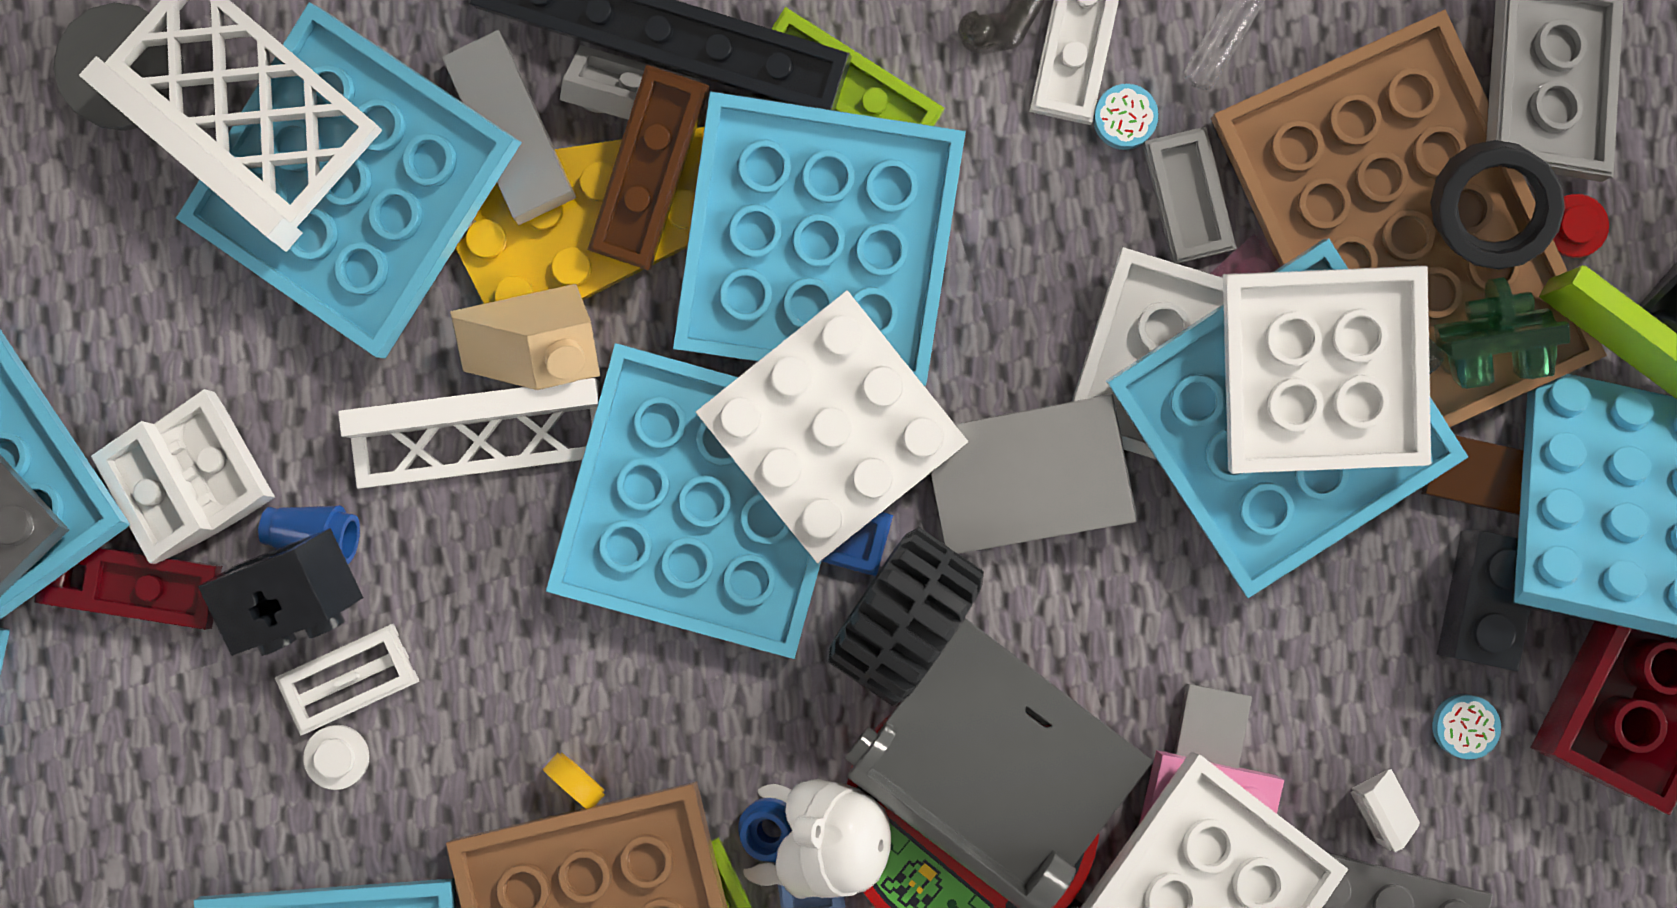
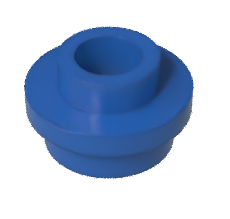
(751, 833)

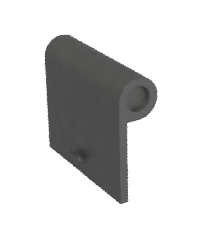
(989, 778)

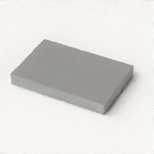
(1558, 82)
(1035, 476)

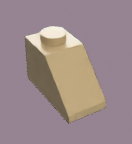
(528, 339)

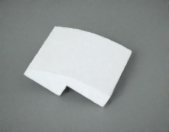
(182, 477)

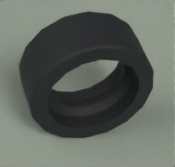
(1537, 233)

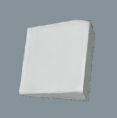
(1386, 810)

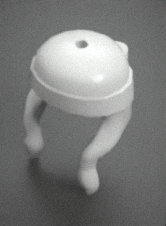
(835, 841)

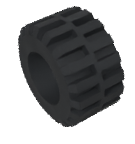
(906, 617)

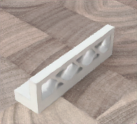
(458, 412)

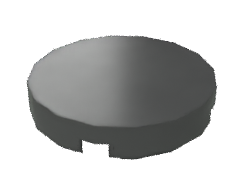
(99, 34)

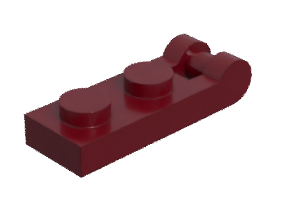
(133, 588)

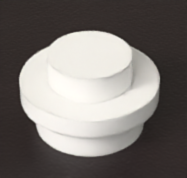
(336, 757)

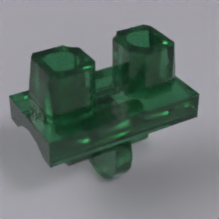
(1501, 325)

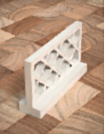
(209, 158)

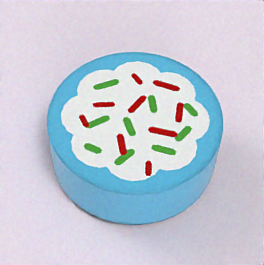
(1125, 116)
(1466, 726)

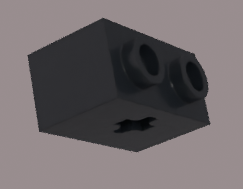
(281, 594)

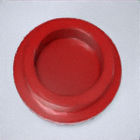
(1582, 226)

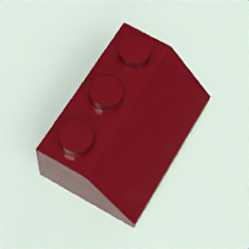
(1619, 715)

